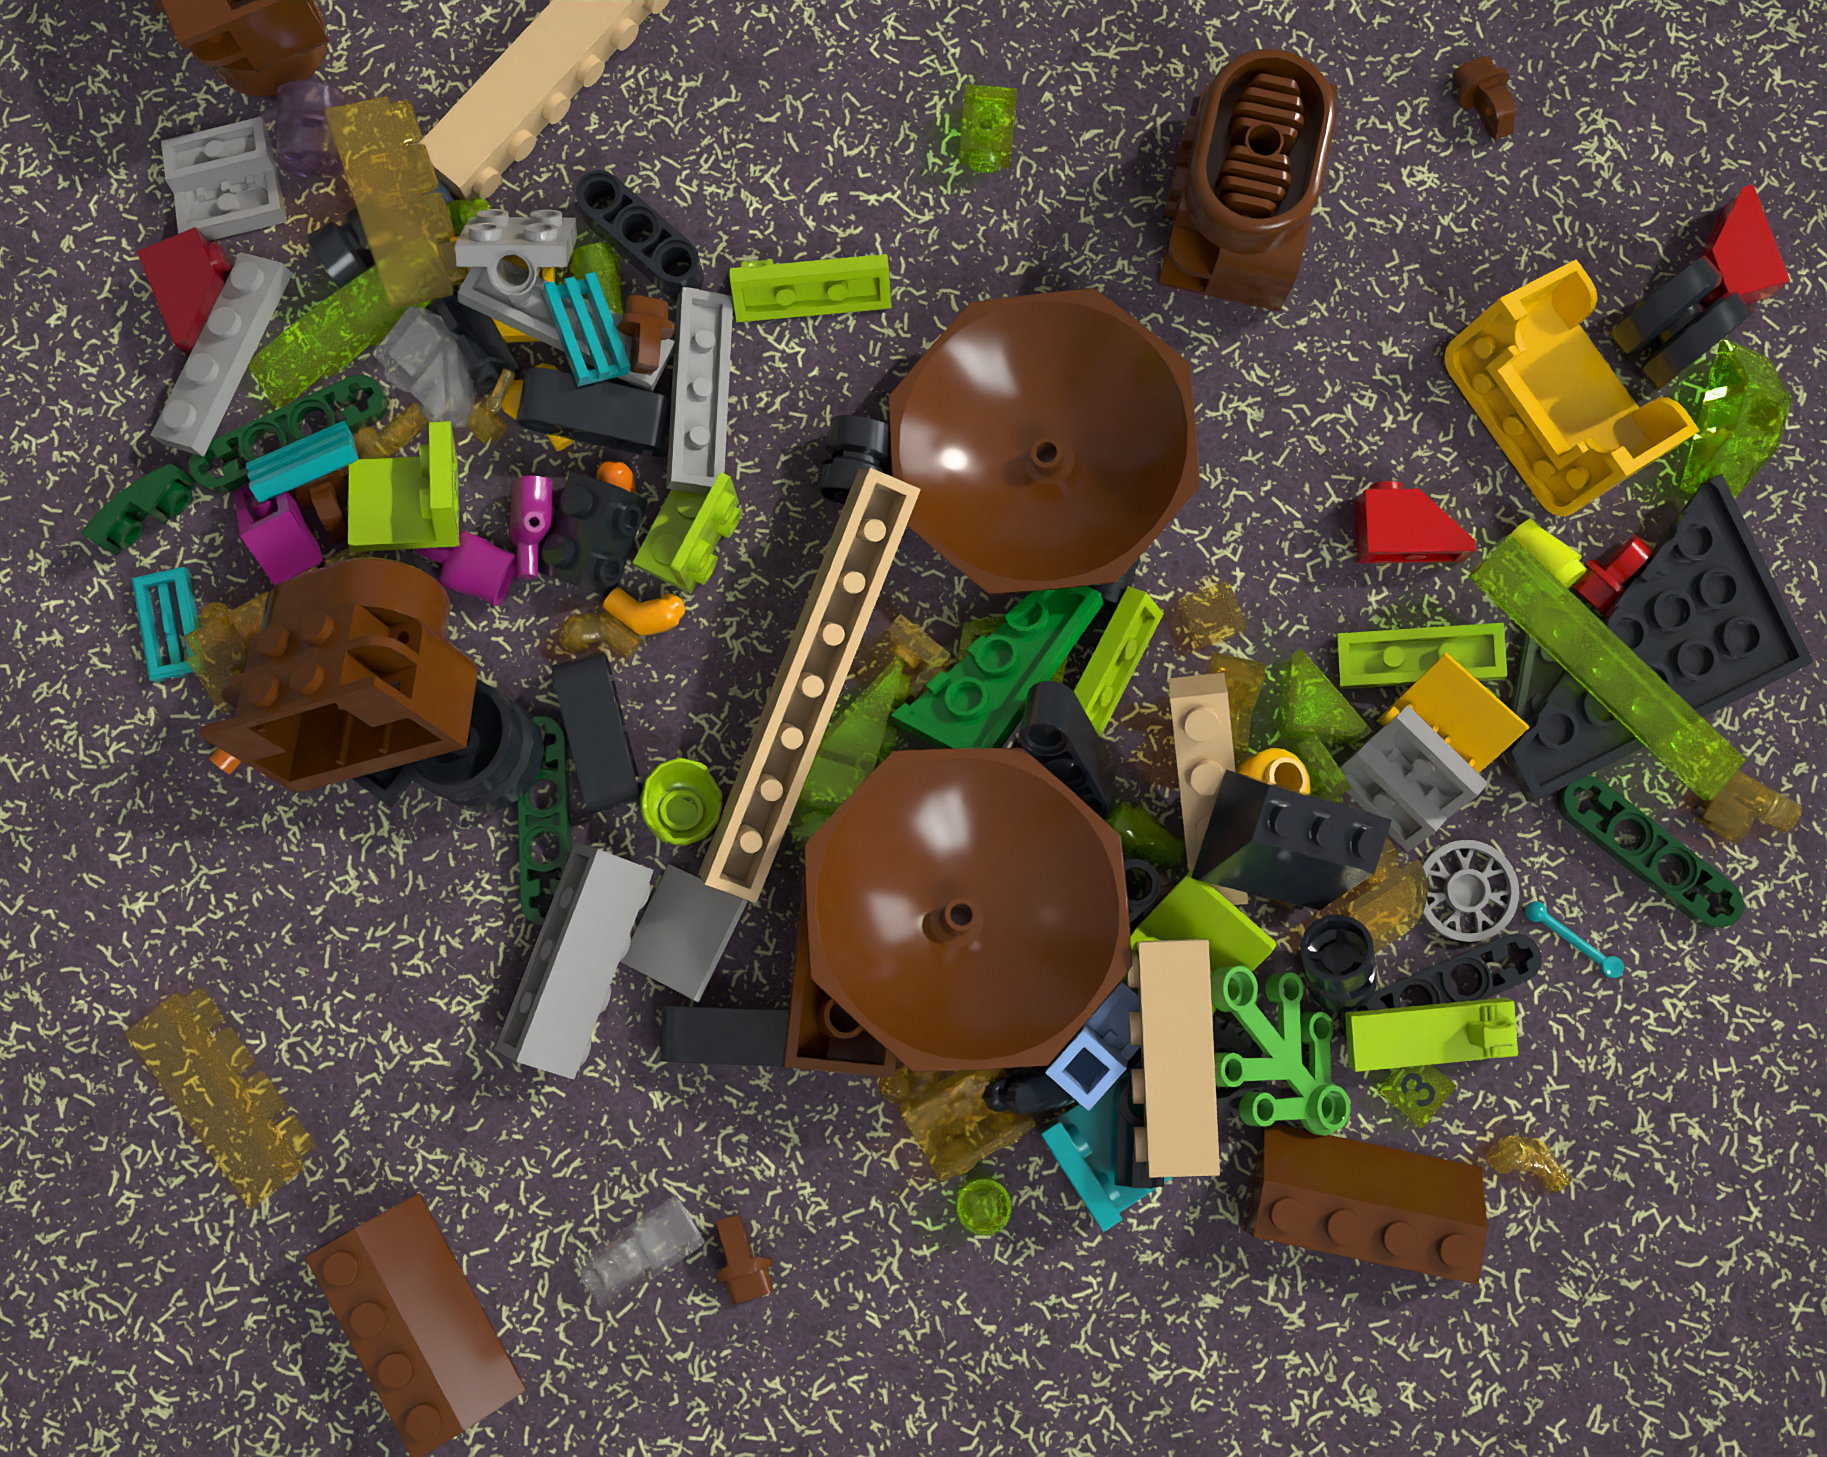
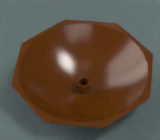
(1045, 441)
(967, 909)

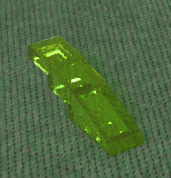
(326, 338)

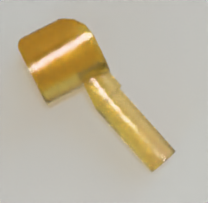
(484, 420)

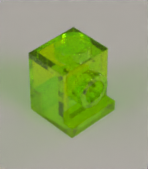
(993, 108)

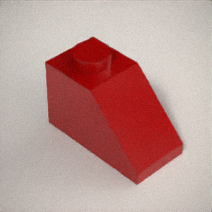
(1745, 250)
(1406, 528)

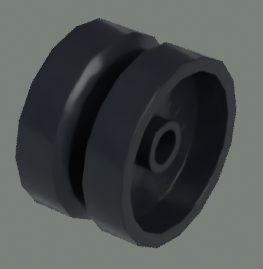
(1680, 322)
(499, 758)

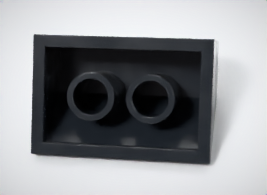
(1287, 843)

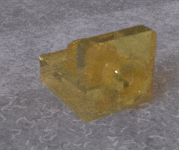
(917, 649)

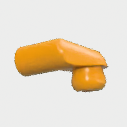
(645, 617)

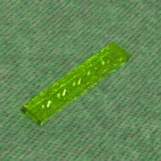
(1607, 668)

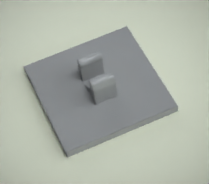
(684, 932)

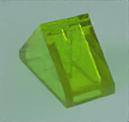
(1315, 706)

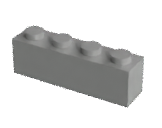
(574, 961)

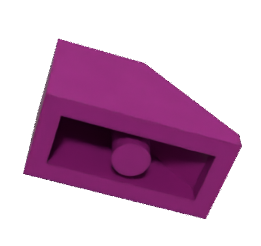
(277, 533)

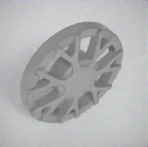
(1470, 891)

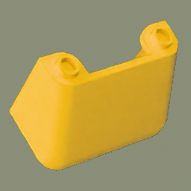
(1556, 397)

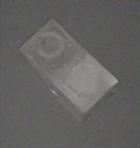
(428, 363)
(639, 1252)

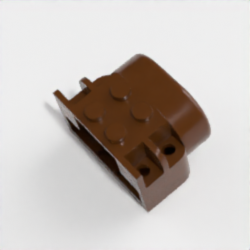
(251, 42)
(1240, 212)
(348, 677)

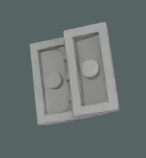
(224, 179)
(1410, 778)

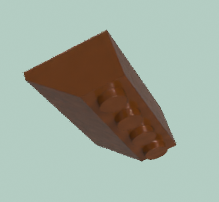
(819, 1030)
(1368, 1203)
(416, 1325)

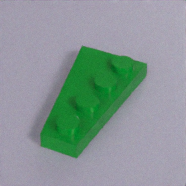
(987, 690)

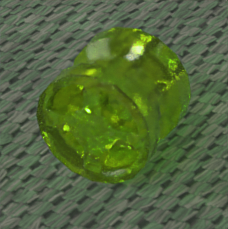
(985, 1218)

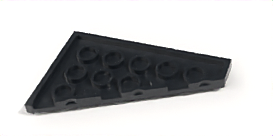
(1697, 616)

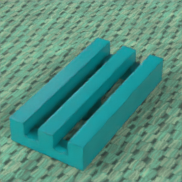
(573, 290)
(301, 461)
(141, 584)

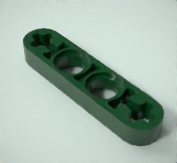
(287, 426)
(555, 820)
(1653, 845)

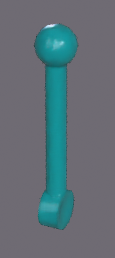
(1610, 966)

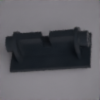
(479, 342)

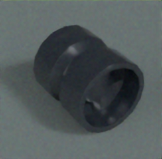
(343, 249)
(854, 445)
(1339, 963)

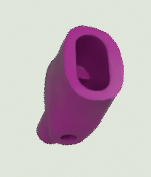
(529, 521)
(475, 567)

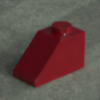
(186, 282)

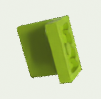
(406, 498)
(687, 533)
(1201, 912)

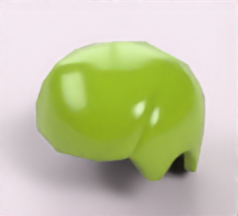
(669, 814)

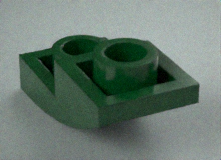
(159, 493)

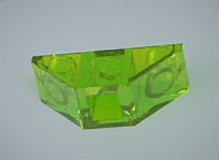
(1738, 419)

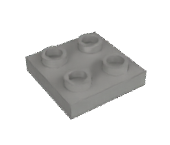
(540, 240)

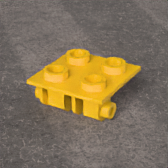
(1461, 712)

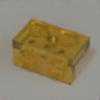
(957, 1125)

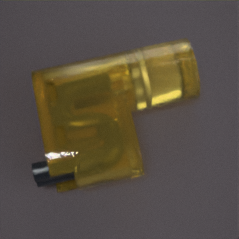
(1739, 803)

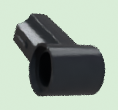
(1127, 1170)

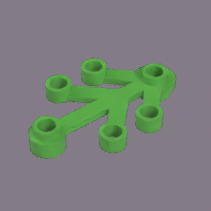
(1319, 1102)

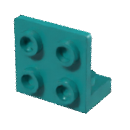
(1086, 1153)

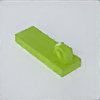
(810, 287)
(1406, 654)
(1117, 656)
(1431, 1034)

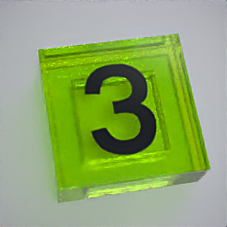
(1416, 1092)

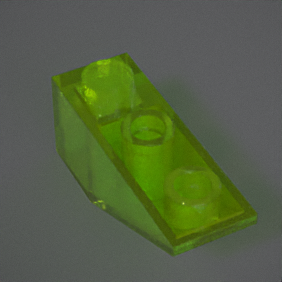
(856, 741)

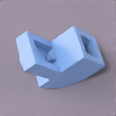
(1098, 1049)

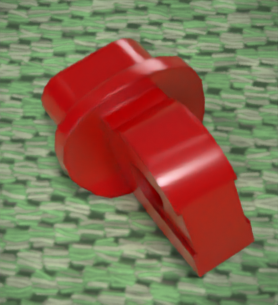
(1604, 583)

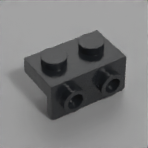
(591, 534)

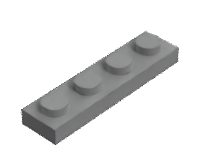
(531, 316)
(221, 354)
(699, 390)

